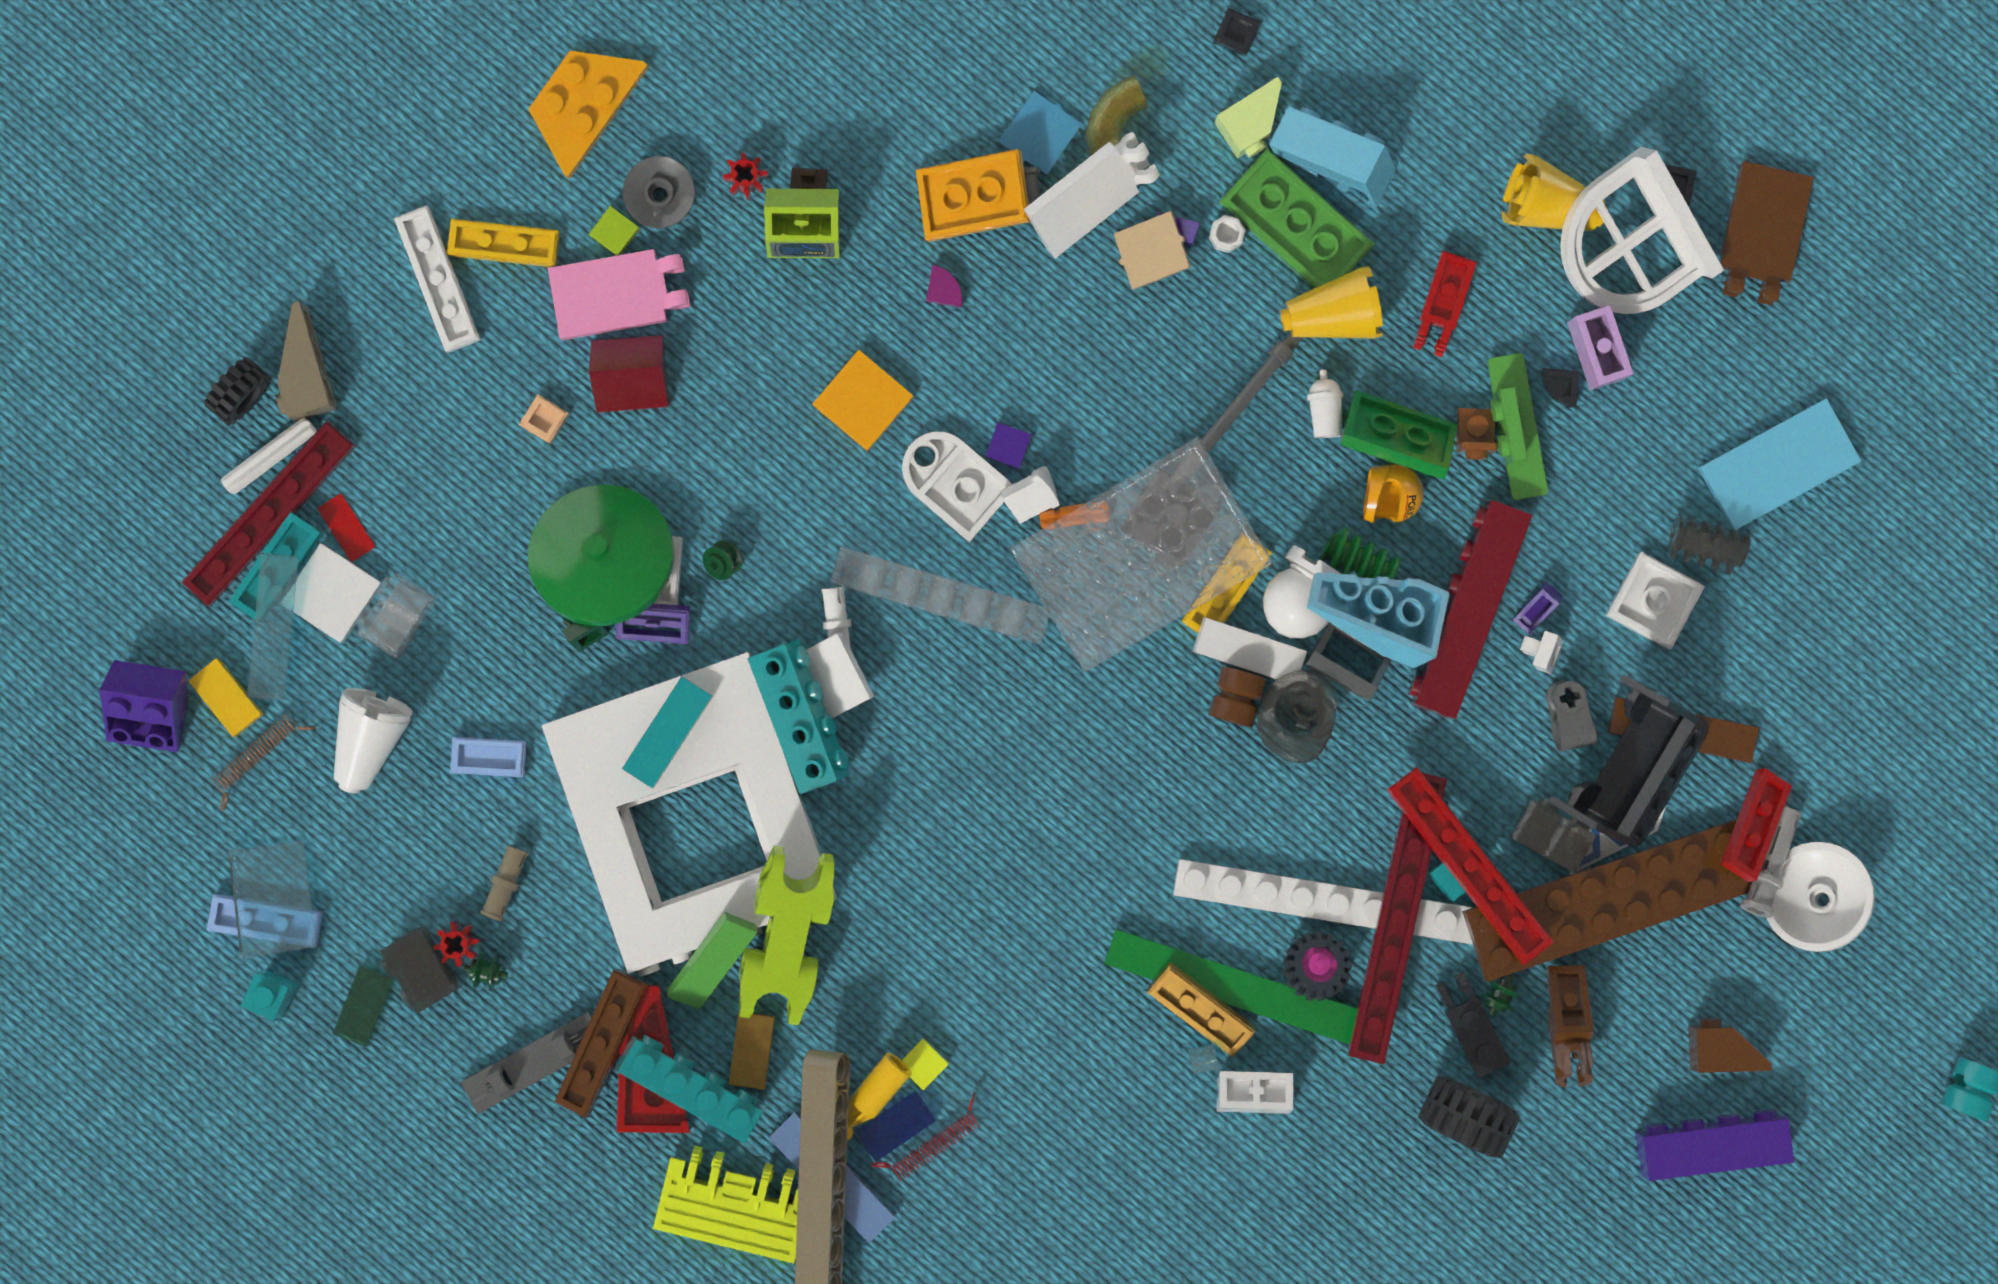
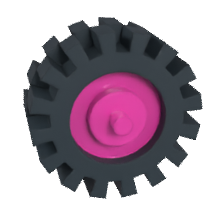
(1317, 966)

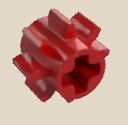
(745, 186)
(467, 943)

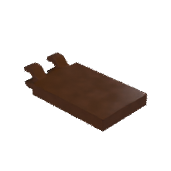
(1764, 229)

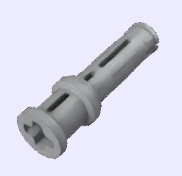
(1769, 880)

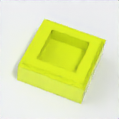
(924, 1063)

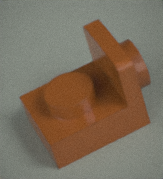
(1475, 433)

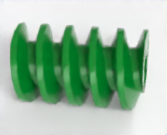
(1357, 558)

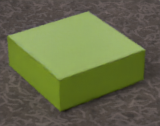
(614, 231)

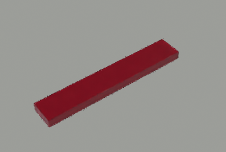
(267, 513)

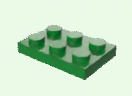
(1399, 434)

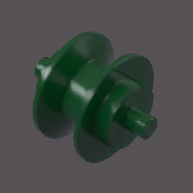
(722, 560)
(486, 972)
(1501, 995)

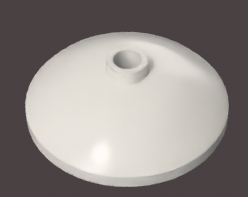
(1816, 871)

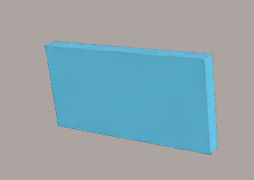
(1779, 464)

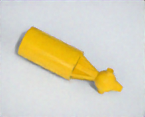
(876, 1090)

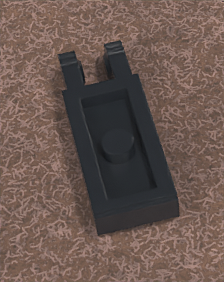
(1473, 1029)

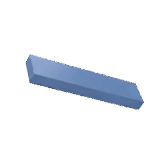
(862, 1206)

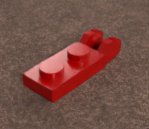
(1445, 299)

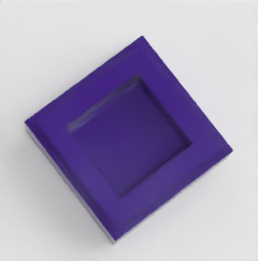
(1008, 445)

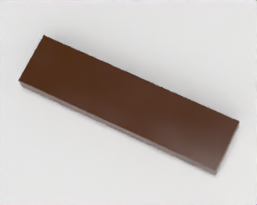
(1723, 739)
(601, 1043)

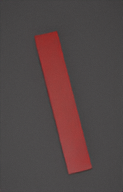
(1470, 866)

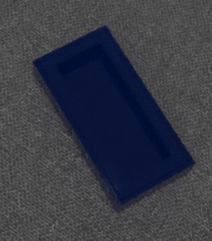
(895, 1125)

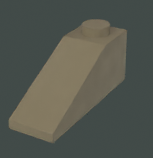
(302, 372)

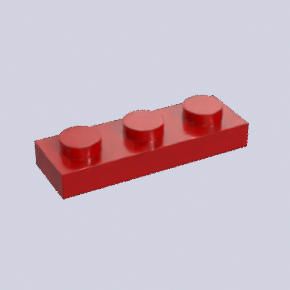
(1756, 825)

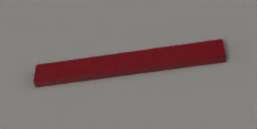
(1392, 939)

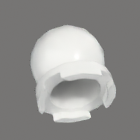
(1288, 596)

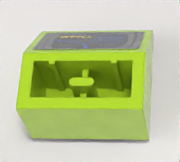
(802, 223)

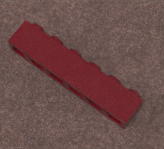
(1471, 607)

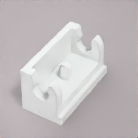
(1255, 1092)

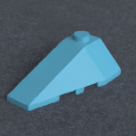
(1385, 614)

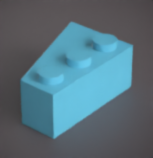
(1334, 152)

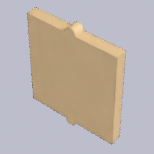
(1152, 250)

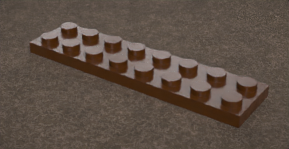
(1616, 899)

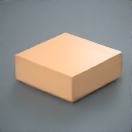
(544, 419)

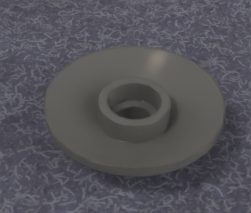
(646, 179)

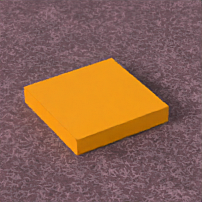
(863, 400)

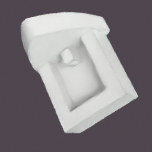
(1031, 495)

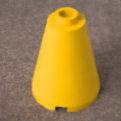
(1542, 196)
(1336, 309)

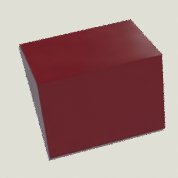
(628, 374)

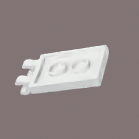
(1090, 193)

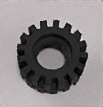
(237, 391)

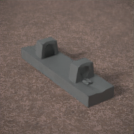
(526, 1065)

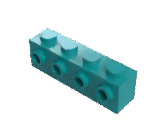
(799, 716)
(688, 1089)

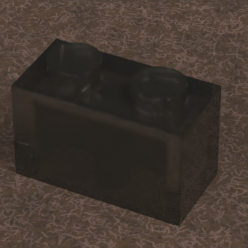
(419, 970)

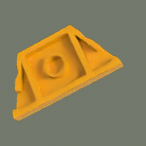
(582, 103)

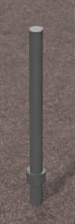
(1278, 356)

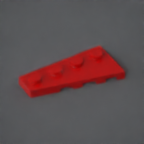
(638, 1107)

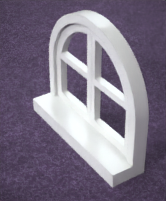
(1670, 214)

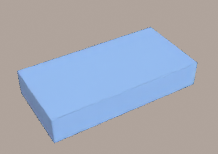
(488, 757)

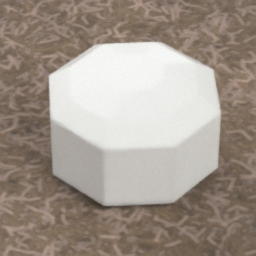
(1227, 234)

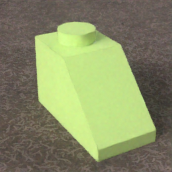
(1250, 120)

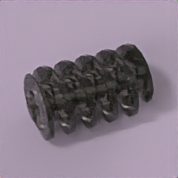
(1708, 543)

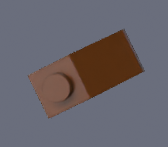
(1722, 1049)

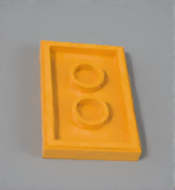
(973, 195)

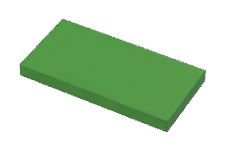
(1295, 221)

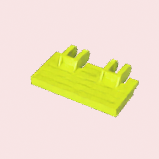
(729, 1212)

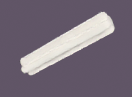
(268, 455)

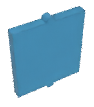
(1040, 132)

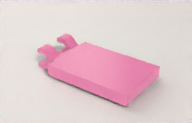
(614, 293)

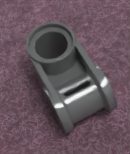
(1570, 721)

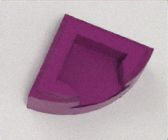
(943, 288)

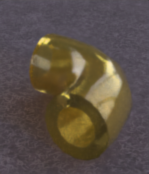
(1112, 112)

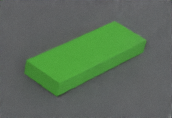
(712, 960)

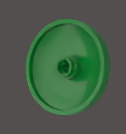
(601, 555)

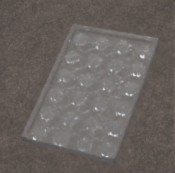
(1141, 554)

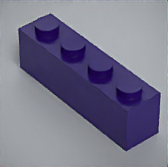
(1714, 1146)

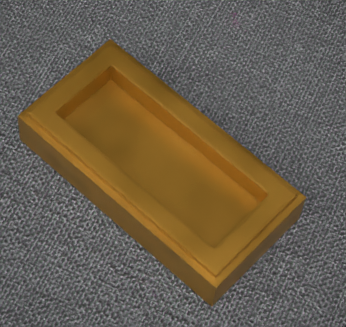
(752, 1051)

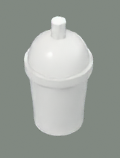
(1326, 407)

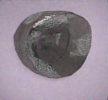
(1297, 716)

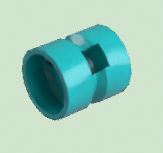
(1972, 1089)

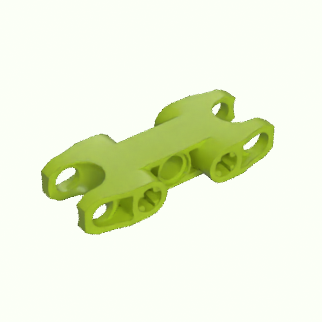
(790, 910)

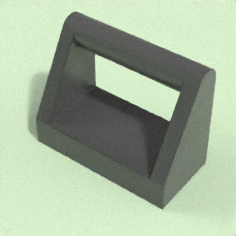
(1341, 675)

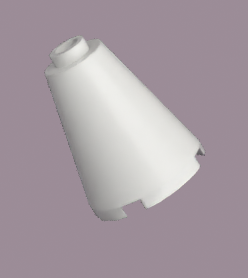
(366, 736)

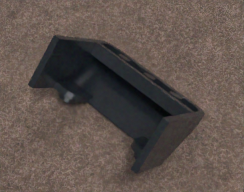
(1641, 768)

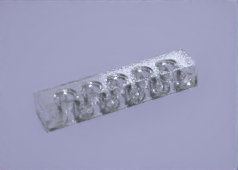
(940, 596)

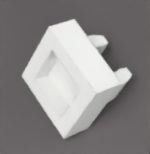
(1544, 651)

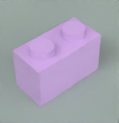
(1600, 347)

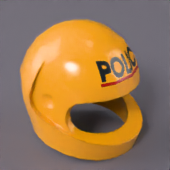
(1392, 493)

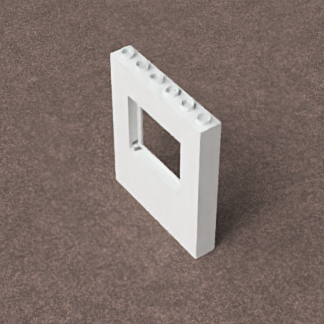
(731, 731)

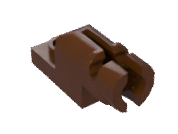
(1570, 1023)

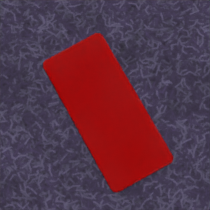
(346, 527)

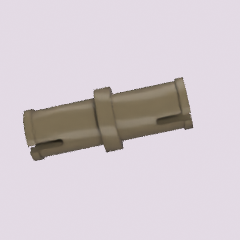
(504, 883)

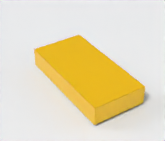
(225, 697)

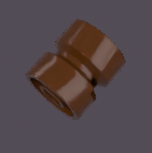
(1237, 697)

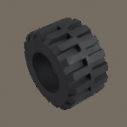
(1469, 1117)

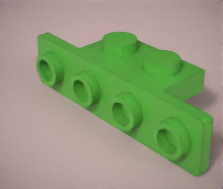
(1517, 426)

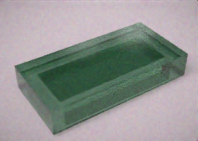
(363, 1006)

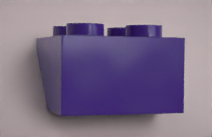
(144, 705)

